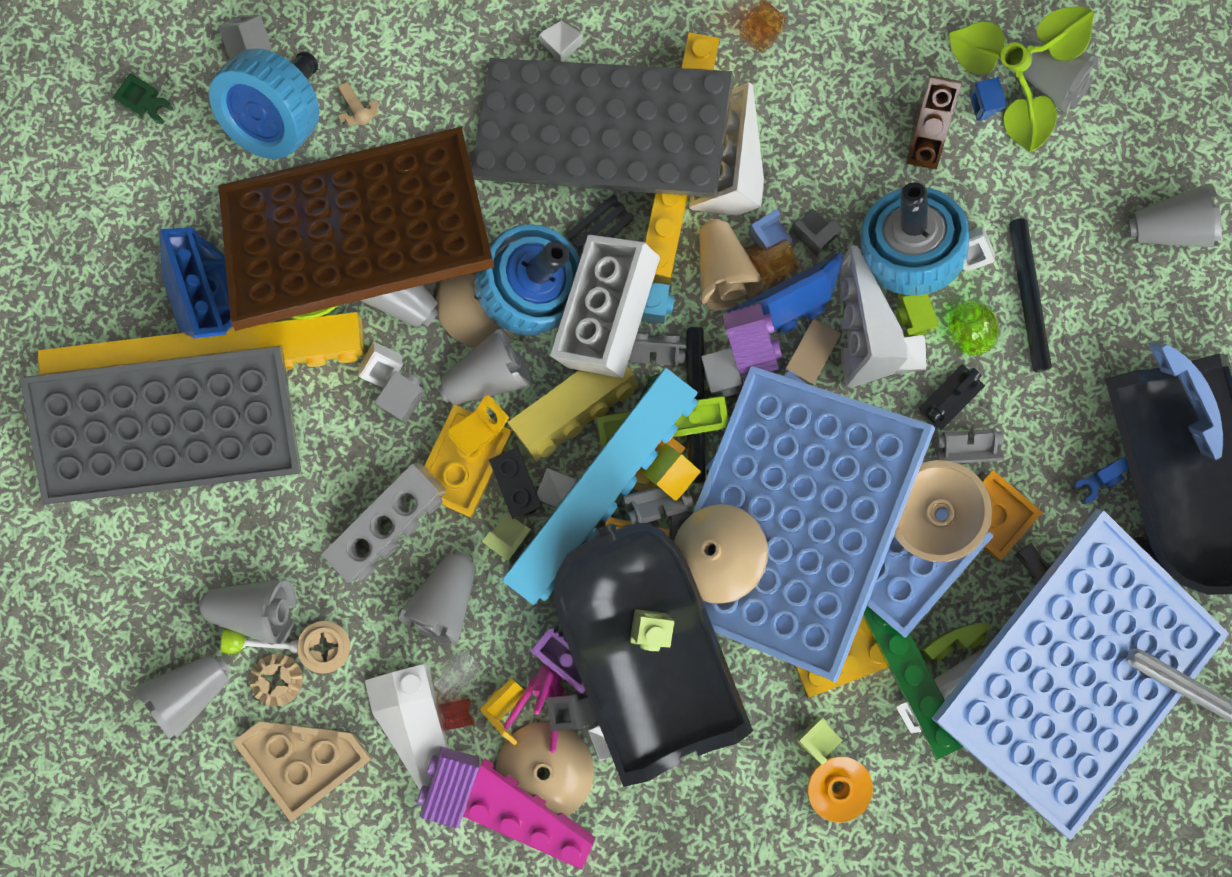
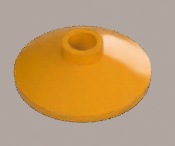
(850, 799)

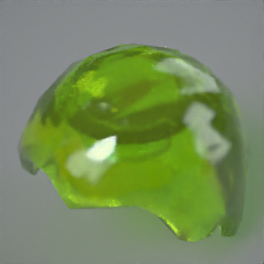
(974, 327)

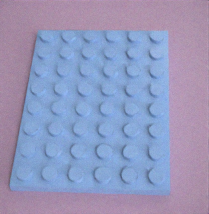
(829, 494)
(1053, 691)

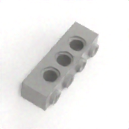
(344, 551)

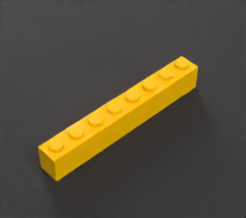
(669, 208)

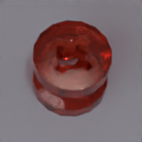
(456, 714)

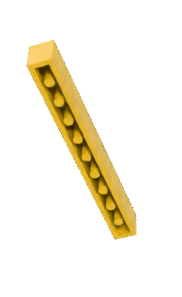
(302, 342)

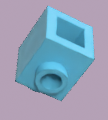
(658, 304)

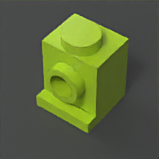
(916, 314)

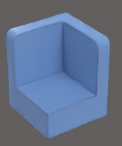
(768, 230)

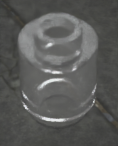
(456, 674)

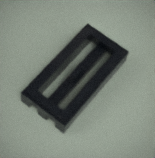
(619, 209)

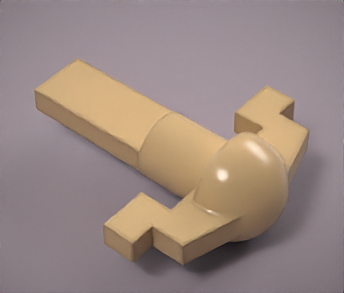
(361, 115)

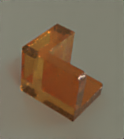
(763, 25)
(772, 261)

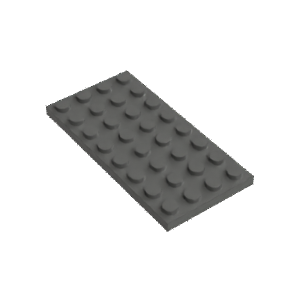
(603, 126)
(161, 424)

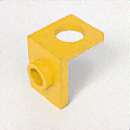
(478, 427)
(500, 704)

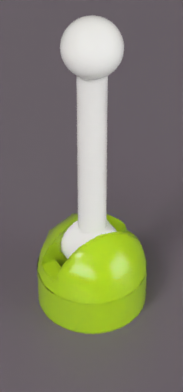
(235, 642)

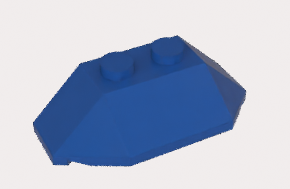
(195, 282)
(798, 296)

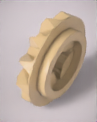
(311, 637)
(290, 673)

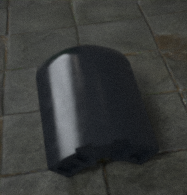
(1178, 489)
(646, 701)

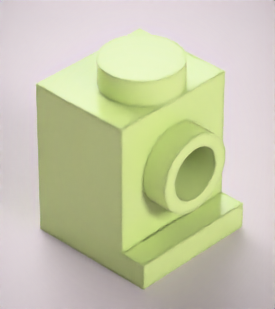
(651, 630)

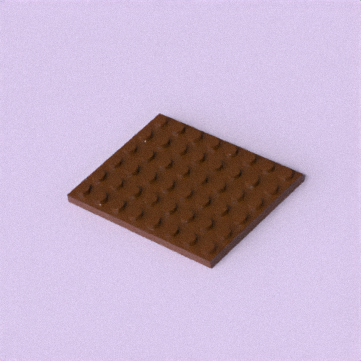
(351, 228)

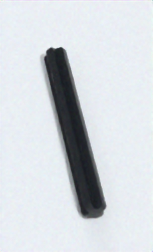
(1030, 295)
(695, 379)

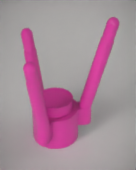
(545, 685)

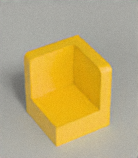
(671, 472)

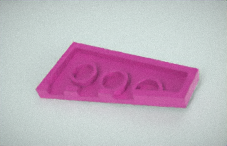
(514, 813)

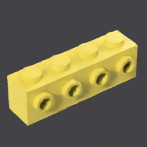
(568, 409)

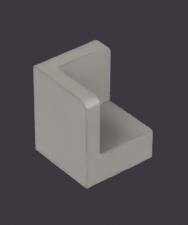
(243, 34)

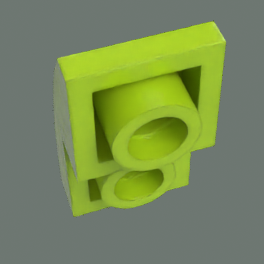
(963, 637)

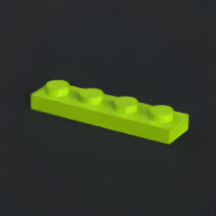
(707, 416)

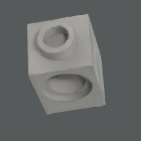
(722, 373)
(400, 396)

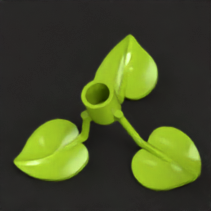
(982, 43)

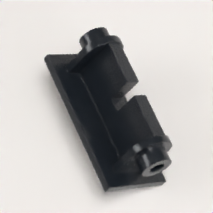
(952, 396)
(515, 483)

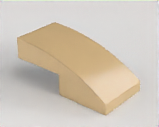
(813, 352)

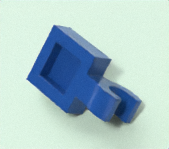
(1107, 475)

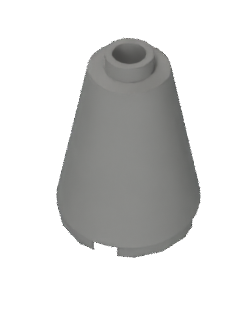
(1060, 80)
(1180, 220)
(409, 305)
(487, 369)
(442, 600)
(252, 609)
(183, 693)

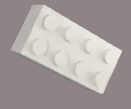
(605, 305)

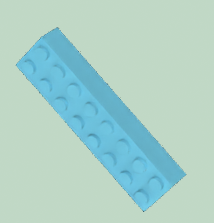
(601, 484)

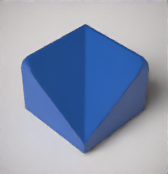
(987, 98)

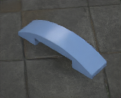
(1208, 430)

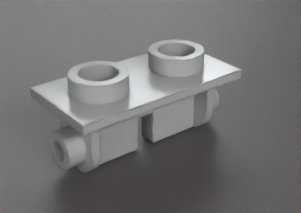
(665, 347)
(958, 449)
(648, 505)

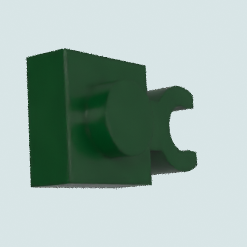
(140, 97)

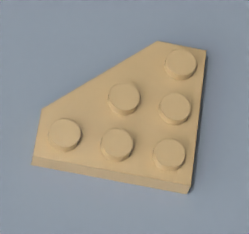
(300, 762)

